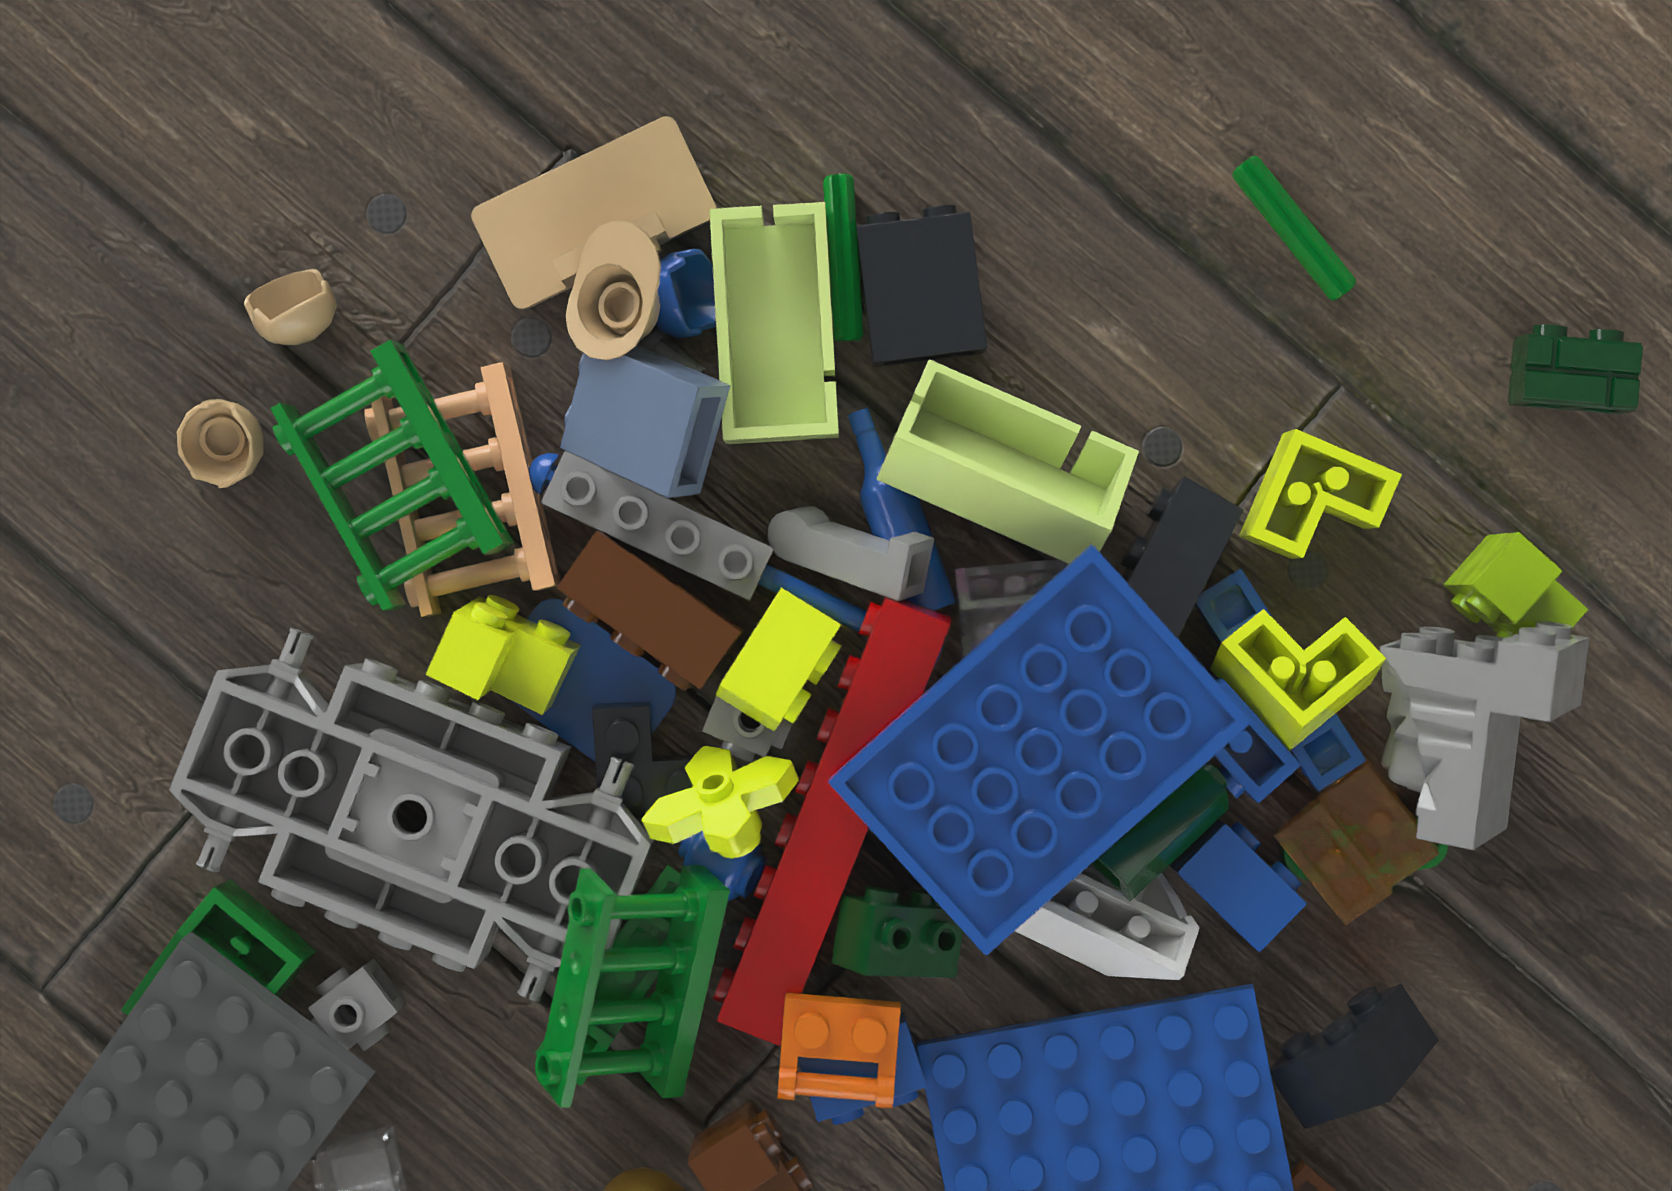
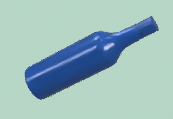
(895, 511)

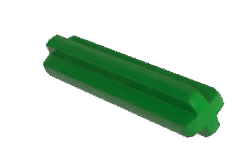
(1294, 228)
(843, 257)

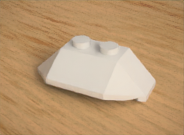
(1113, 935)

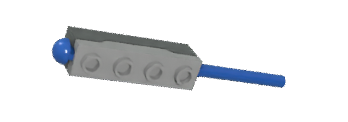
(674, 533)

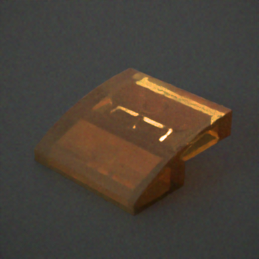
(1356, 842)

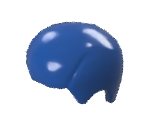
(686, 294)

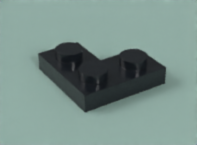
(626, 733)

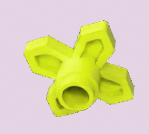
(721, 801)

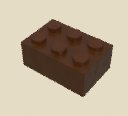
(648, 611)

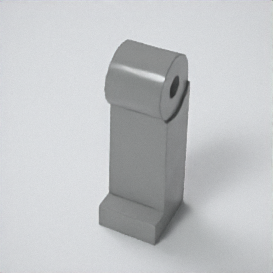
(867, 561)

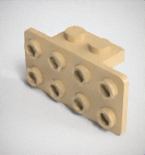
(544, 224)

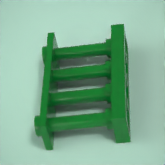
(420, 428)
(673, 1008)

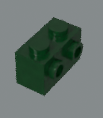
(896, 935)

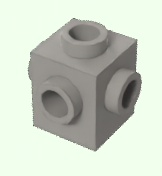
(743, 742)
(369, 994)

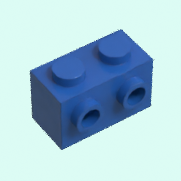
(1254, 758)

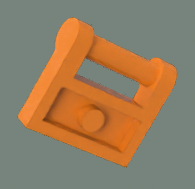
(839, 1031)

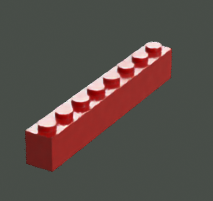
(826, 832)

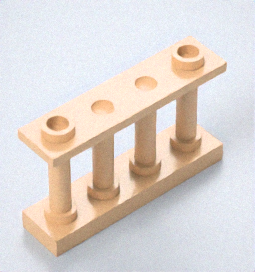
(518, 507)

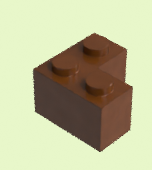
(746, 1155)

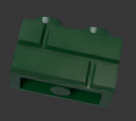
(1575, 372)

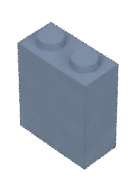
(646, 420)

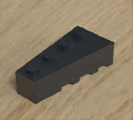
(1179, 549)

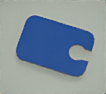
(598, 676)

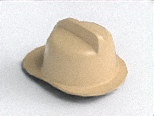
(614, 291)

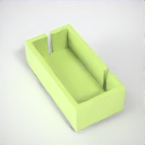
(774, 323)
(1002, 465)

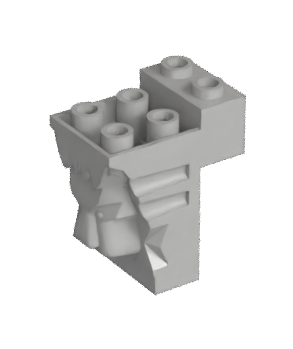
(1460, 717)

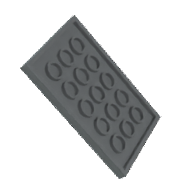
(199, 1091)

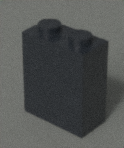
(921, 286)

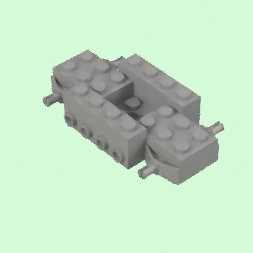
(331, 785)

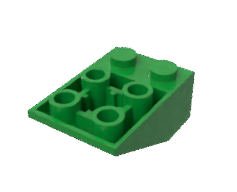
(243, 934)

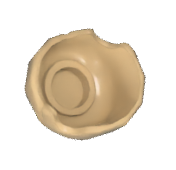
(292, 308)
(220, 442)

